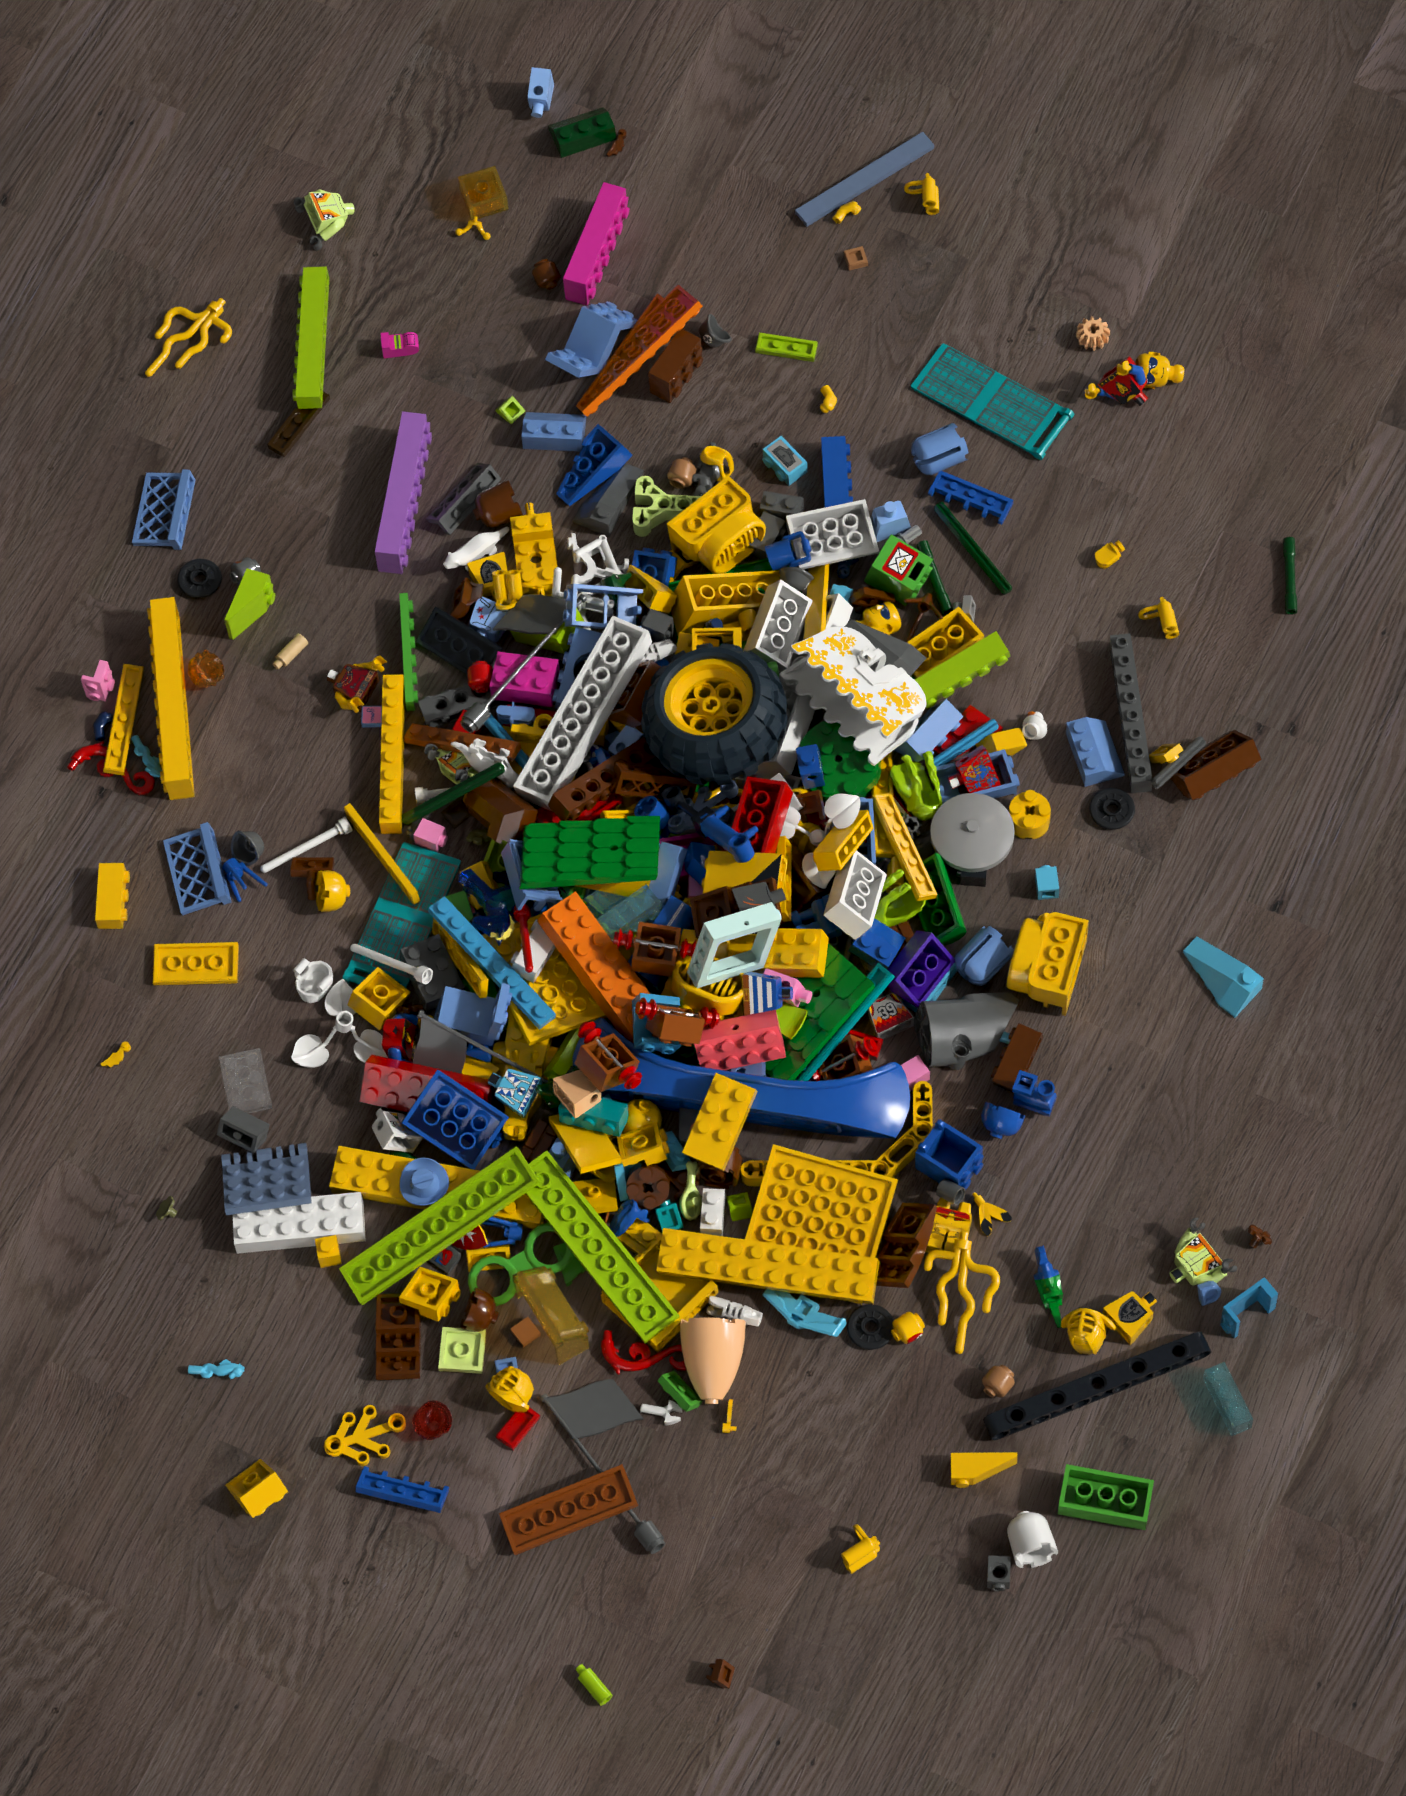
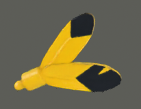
(987, 1211)

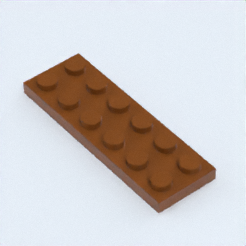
(568, 1509)

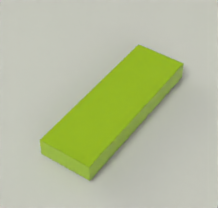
(786, 347)

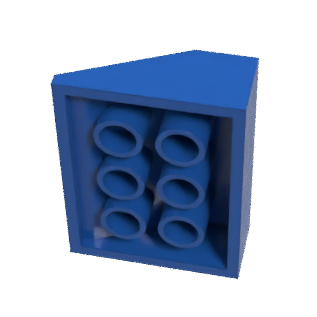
(455, 1119)

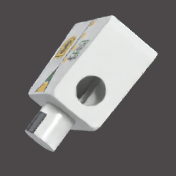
(394, 1134)

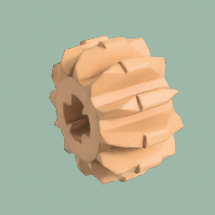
(1093, 333)

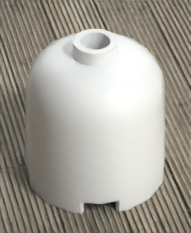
(1031, 1539)

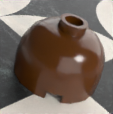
(479, 1311)

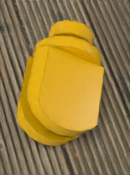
(1108, 554)

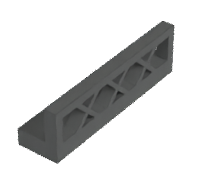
(461, 499)

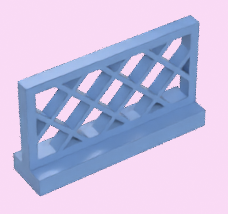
(180, 508)
(214, 865)

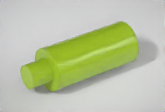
(593, 1685)

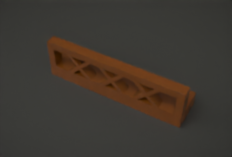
(651, 774)

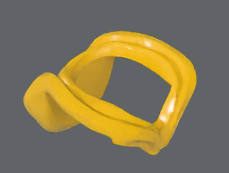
(714, 456)

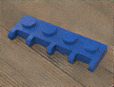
(971, 495)
(401, 1490)

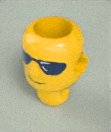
(1158, 370)
(882, 616)

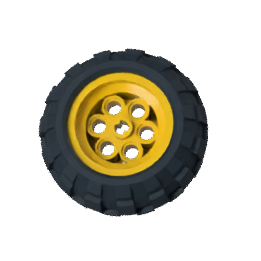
(704, 691)

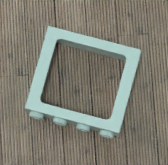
(760, 919)

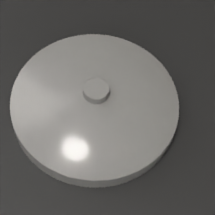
(972, 832)

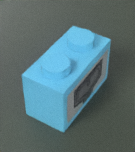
(784, 461)

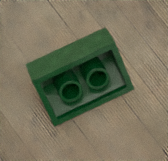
(583, 132)

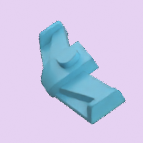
(804, 1313)

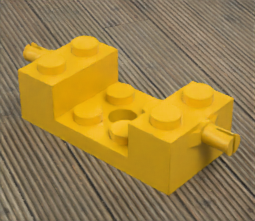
(533, 538)

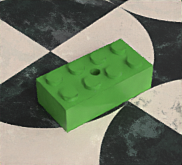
(1126, 1502)

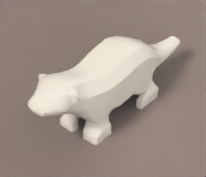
(475, 549)
(481, 759)

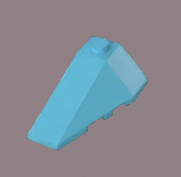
(1226, 977)

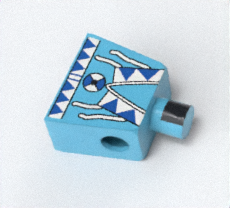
(515, 1090)

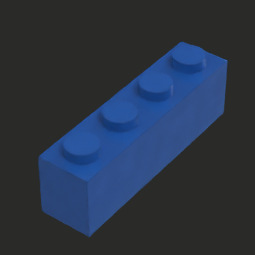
(835, 470)

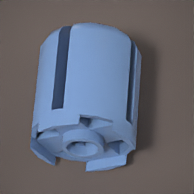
(939, 450)
(982, 956)

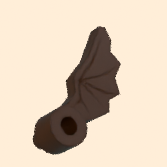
(619, 144)

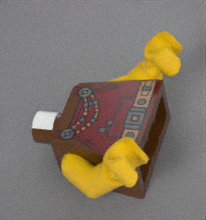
(356, 683)

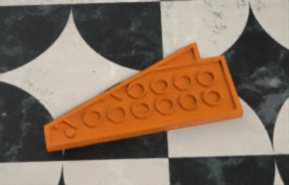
(650, 332)

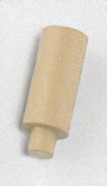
(290, 651)

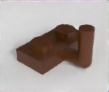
(867, 597)
(309, 868)

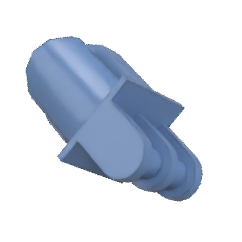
(515, 715)

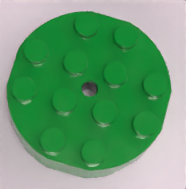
(851, 775)

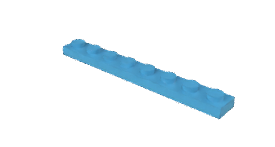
(491, 962)

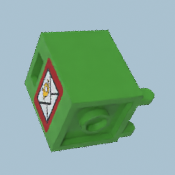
(894, 566)

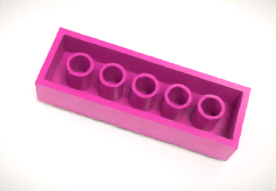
(595, 244)

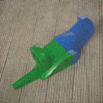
(1048, 1284)

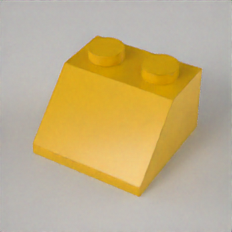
(378, 998)
(257, 1488)

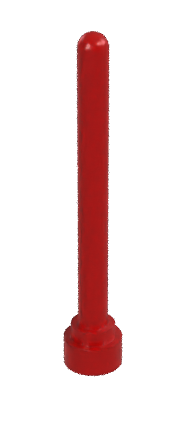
(522, 917)

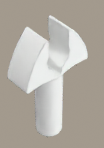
(663, 1411)

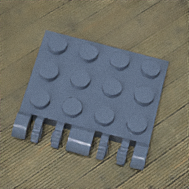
(267, 1182)

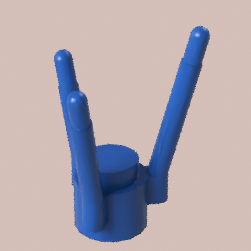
(234, 871)
(512, 1230)

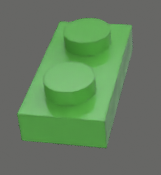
(680, 1391)

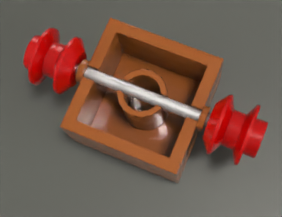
(655, 948)
(676, 1023)
(606, 1059)
(847, 1059)

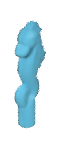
(152, 763)
(224, 1368)

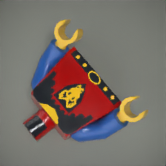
(1121, 383)
(400, 1036)

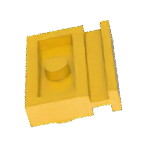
(639, 1236)

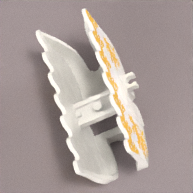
(855, 688)

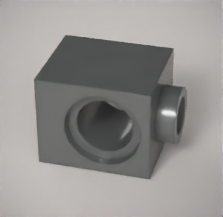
(998, 1563)

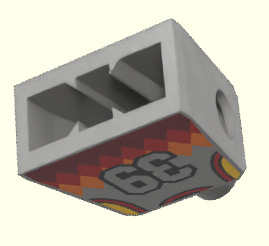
(889, 1016)

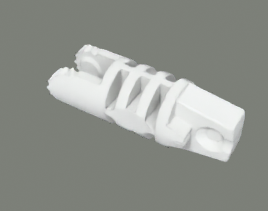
(659, 650)
(731, 1310)

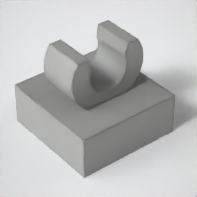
(968, 606)

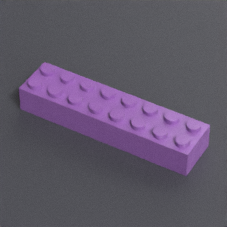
(402, 493)

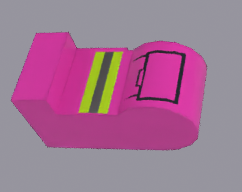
(399, 344)

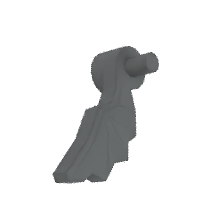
(411, 831)

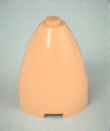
(712, 1354)

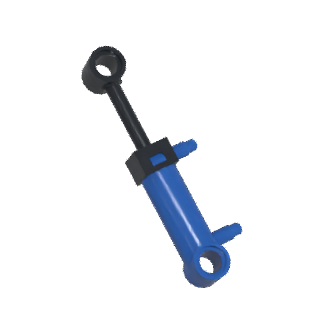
(708, 824)

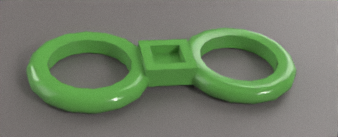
(519, 1262)

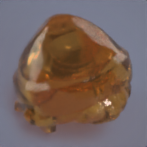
(205, 669)

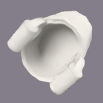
(314, 981)

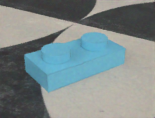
(675, 1159)

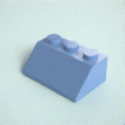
(553, 431)
(931, 730)
(1093, 750)

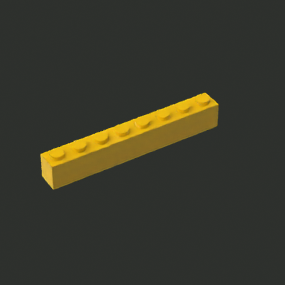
(392, 754)

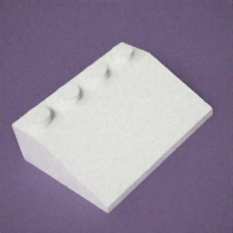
(834, 533)

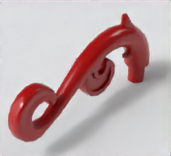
(97, 749)
(637, 1348)

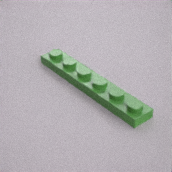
(408, 644)

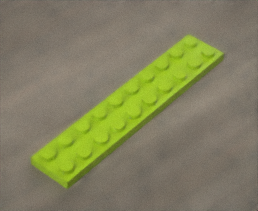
(439, 1225)
(599, 1250)

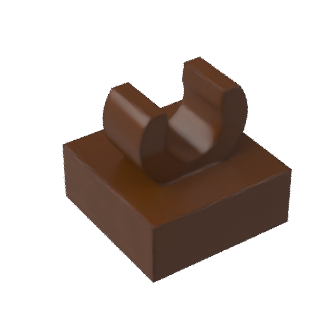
(722, 1673)

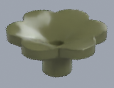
(166, 1209)

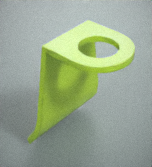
(790, 1019)

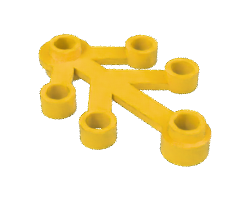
(362, 1436)

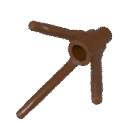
(924, 604)

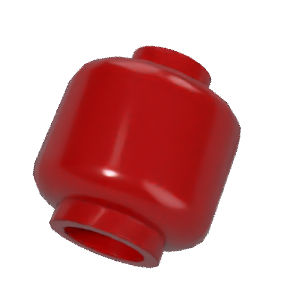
(479, 676)

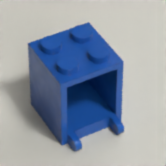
(949, 1155)

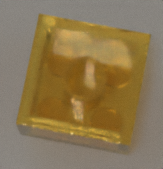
(483, 193)

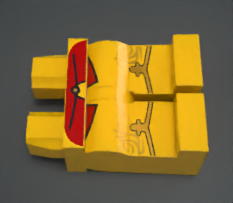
(949, 1222)

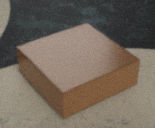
(855, 258)
(525, 1332)

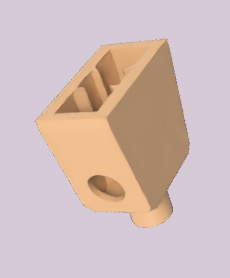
(576, 1092)

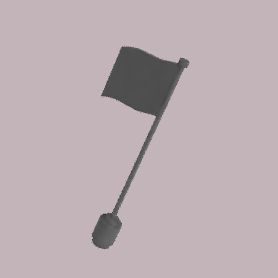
(531, 616)
(446, 1048)
(592, 1412)

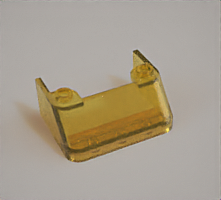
(552, 1311)

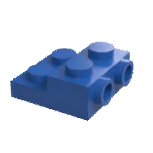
(658, 566)

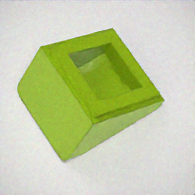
(510, 410)
(739, 1206)

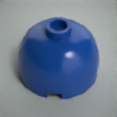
(1001, 1120)

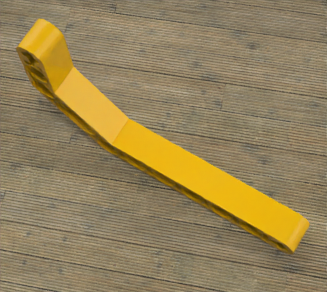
(883, 1163)

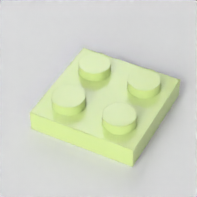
(462, 1350)

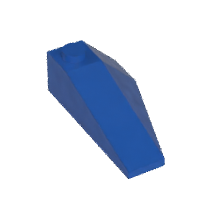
(596, 462)

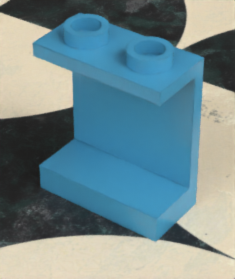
(642, 1037)
(1261, 1292)

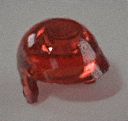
(432, 1420)

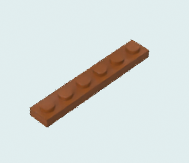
(442, 738)

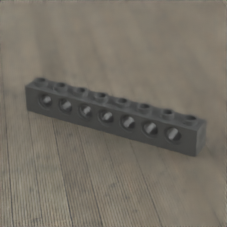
(448, 698)
(1130, 713)

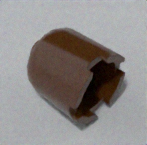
(496, 505)

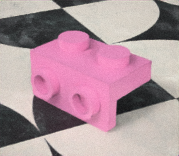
(98, 687)

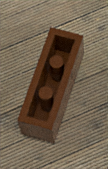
(1016, 1056)

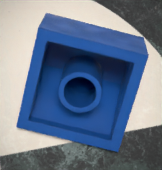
(877, 945)

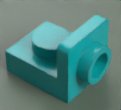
(668, 1215)

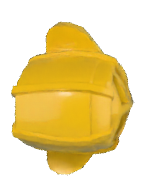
(1083, 1335)
(511, 1389)

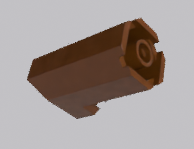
(500, 810)

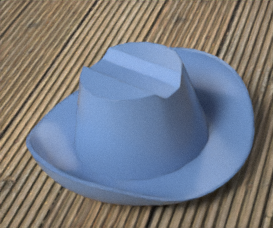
(423, 1181)

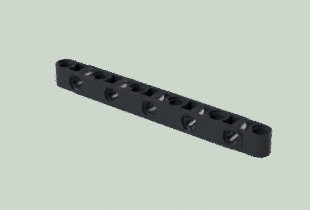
(1081, 1392)

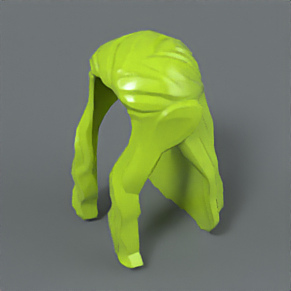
(915, 786)
(899, 903)

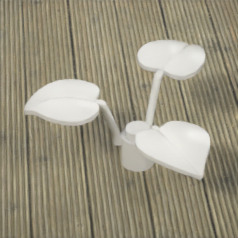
(841, 810)
(310, 1050)

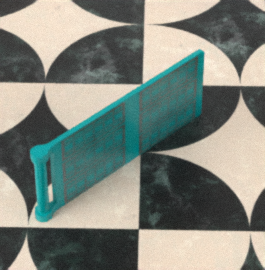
(990, 400)
(395, 919)

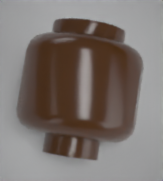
(546, 274)

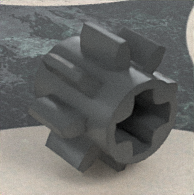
(912, 823)

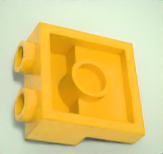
(643, 1144)
(431, 1293)

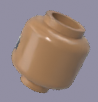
(681, 473)
(998, 1381)

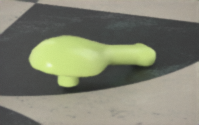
(690, 1200)

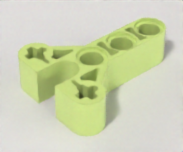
(655, 499)

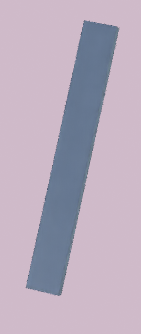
(864, 179)

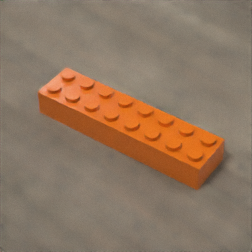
(594, 960)

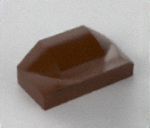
(464, 596)

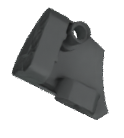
(962, 1028)

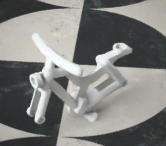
(584, 555)

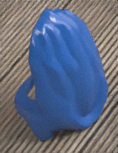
(626, 1216)

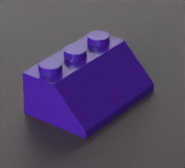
(919, 967)

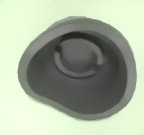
(712, 333)
(795, 577)
(247, 847)

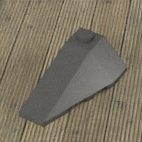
(608, 502)

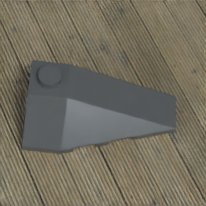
(896, 651)

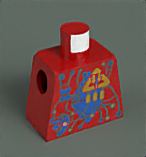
(975, 772)

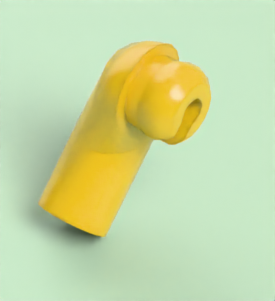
(845, 209)
(829, 401)

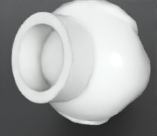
(1034, 726)

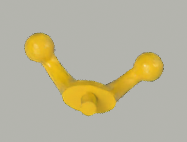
(486, 235)

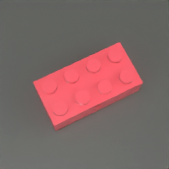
(741, 1042)

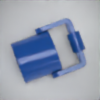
(782, 554)
(652, 807)

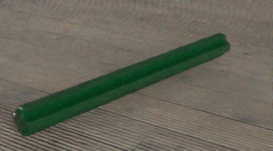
(973, 548)
(453, 793)

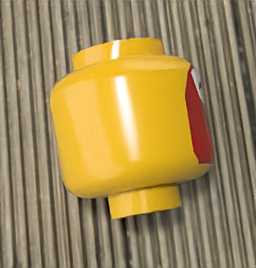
(907, 1327)

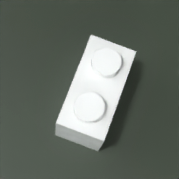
(712, 1211)

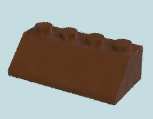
(1216, 764)

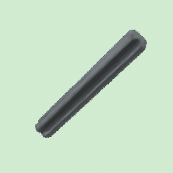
(1169, 770)

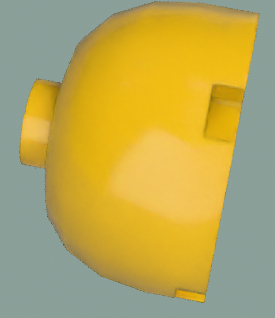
(331, 891)
(641, 1113)

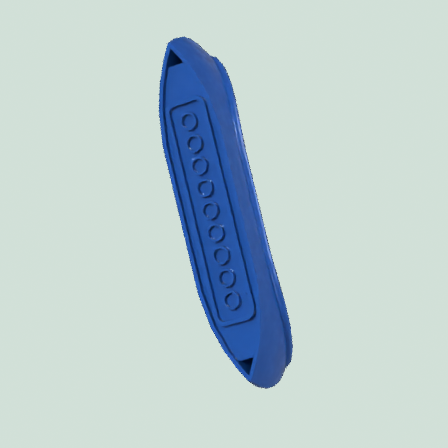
(854, 1106)

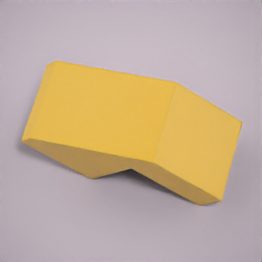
(1010, 740)

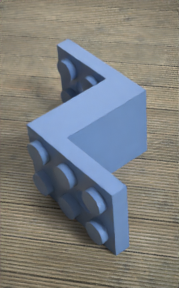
(592, 339)
(474, 1016)

